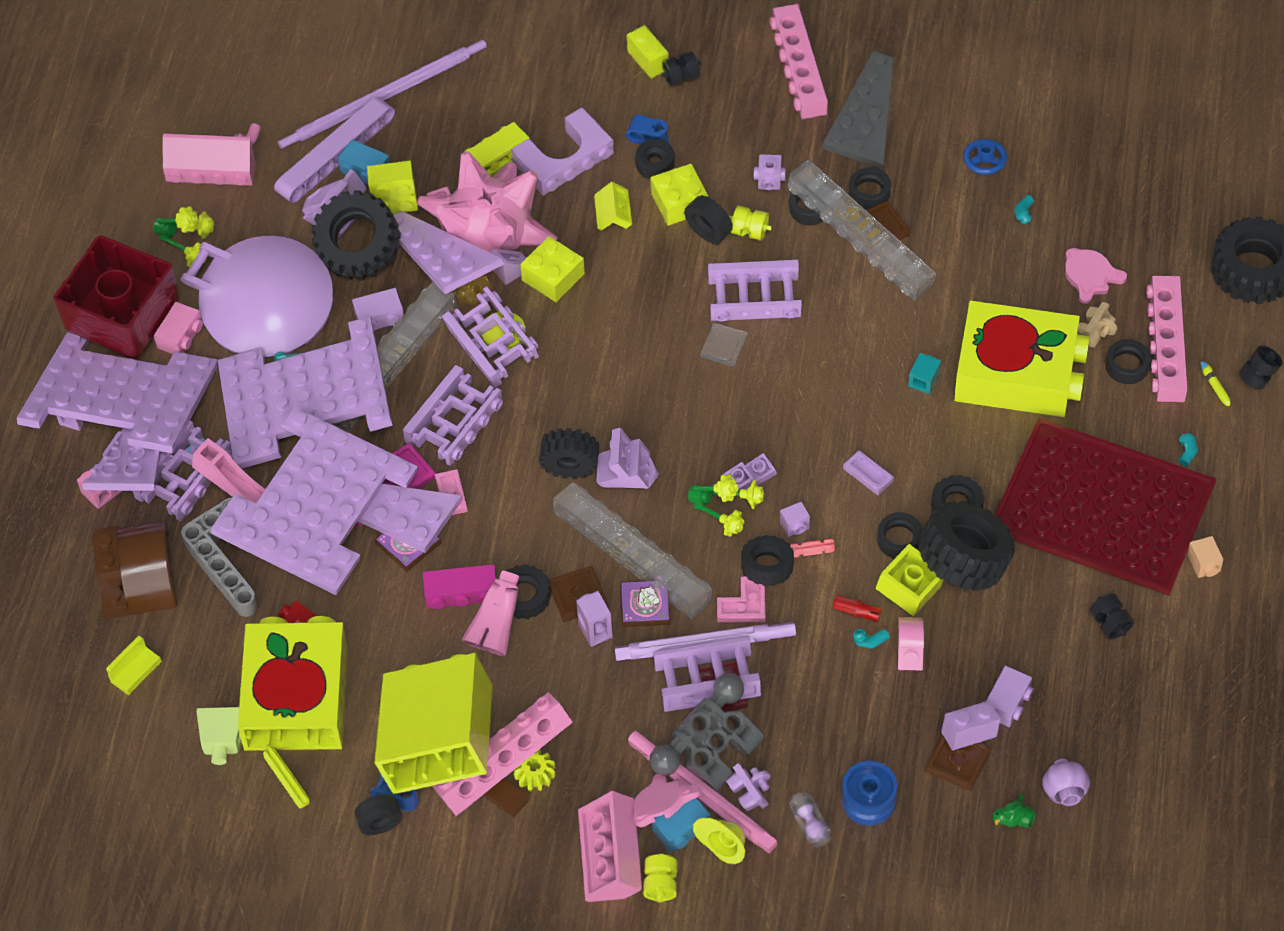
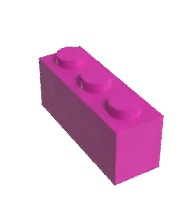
(457, 586)

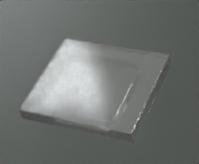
(723, 344)

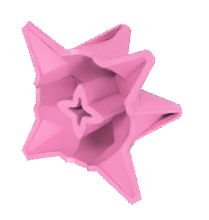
(489, 209)

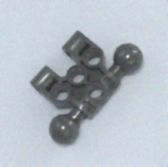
(744, 736)

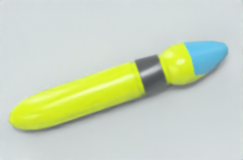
(1214, 382)

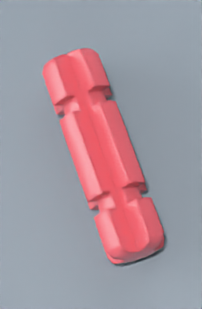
(813, 547)

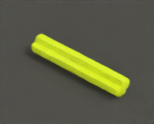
(286, 777)

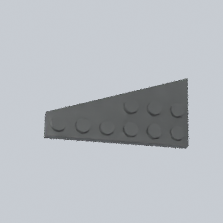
(863, 120)

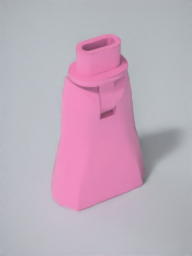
(494, 618)

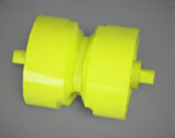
(750, 223)
(660, 873)

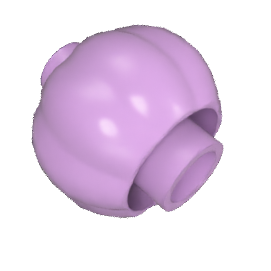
(1068, 779)

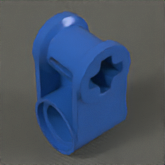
(646, 128)
(406, 804)

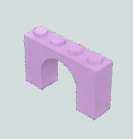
(594, 147)

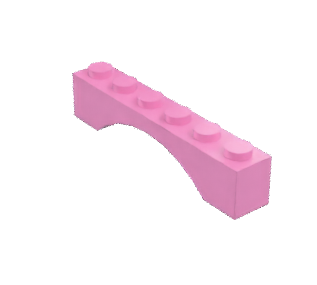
(224, 472)

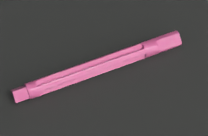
(711, 798)

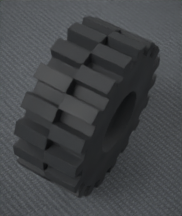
(569, 453)

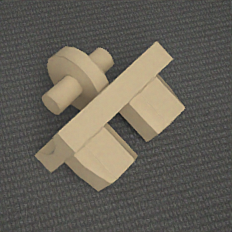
(1100, 324)

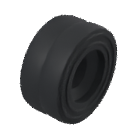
(653, 148)
(378, 814)

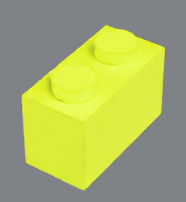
(646, 51)

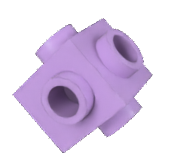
(769, 172)

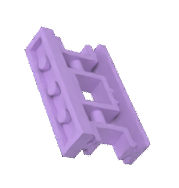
(476, 346)
(441, 403)
(194, 486)

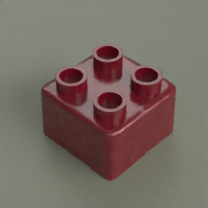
(117, 296)

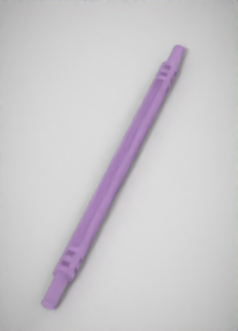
(383, 93)

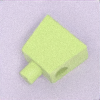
(219, 732)

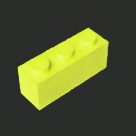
(495, 150)

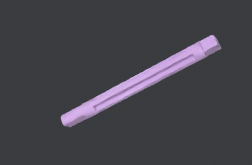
(756, 633)

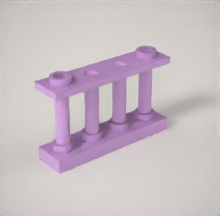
(754, 272)
(691, 695)

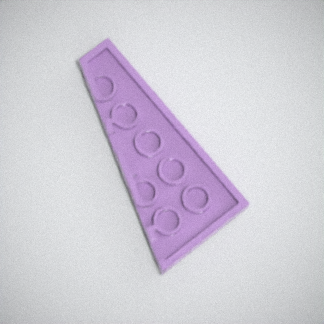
(443, 256)
(124, 467)
(410, 514)

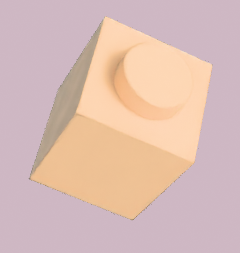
(1205, 557)

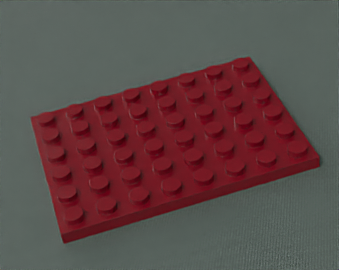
(1104, 505)

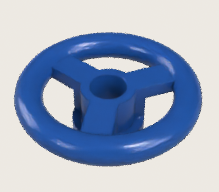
(985, 154)

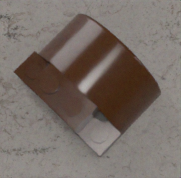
(137, 563)

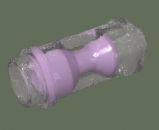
(816, 829)

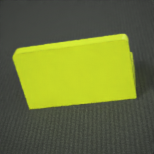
(613, 206)
(132, 666)

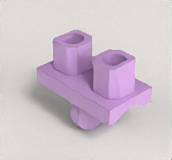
(742, 779)

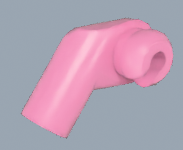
(253, 133)

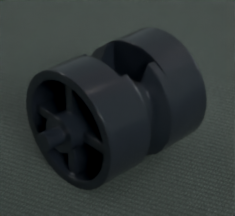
(682, 68)
(1261, 367)
(1114, 620)

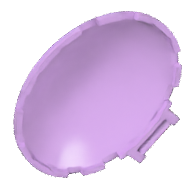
(262, 294)

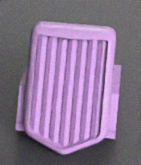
(321, 196)
(626, 464)

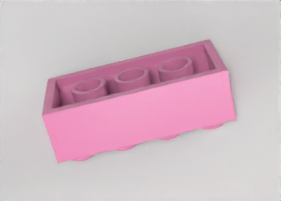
(208, 159)
(609, 848)

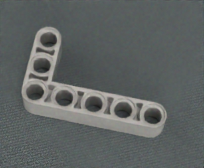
(216, 559)

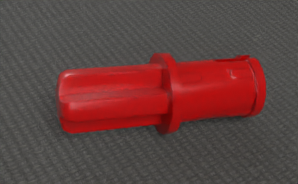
(857, 608)

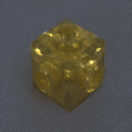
(468, 291)

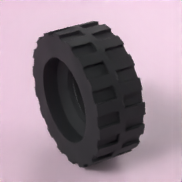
(708, 219)
(957, 484)
(767, 546)
(540, 601)

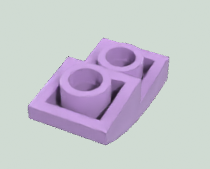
(758, 469)

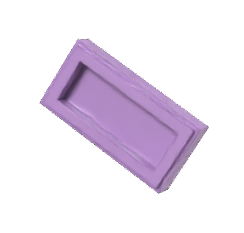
(868, 472)

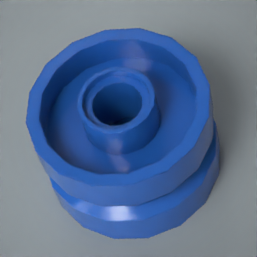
(869, 793)

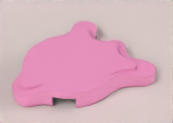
(1090, 273)
(662, 798)

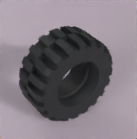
(339, 213)
(1244, 280)
(966, 545)

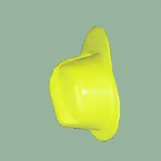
(722, 838)

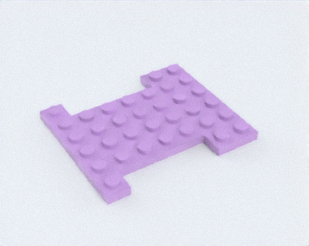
(325, 382)
(120, 392)
(313, 502)

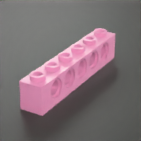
(799, 61)
(1167, 305)
(508, 750)

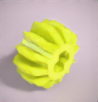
(542, 775)

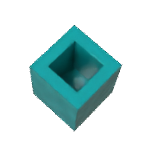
(924, 373)

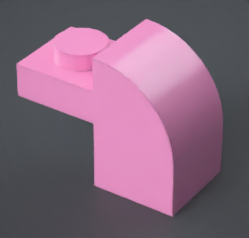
(910, 643)

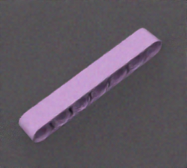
(324, 157)

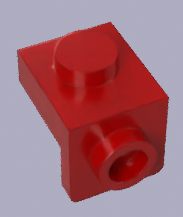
(295, 613)

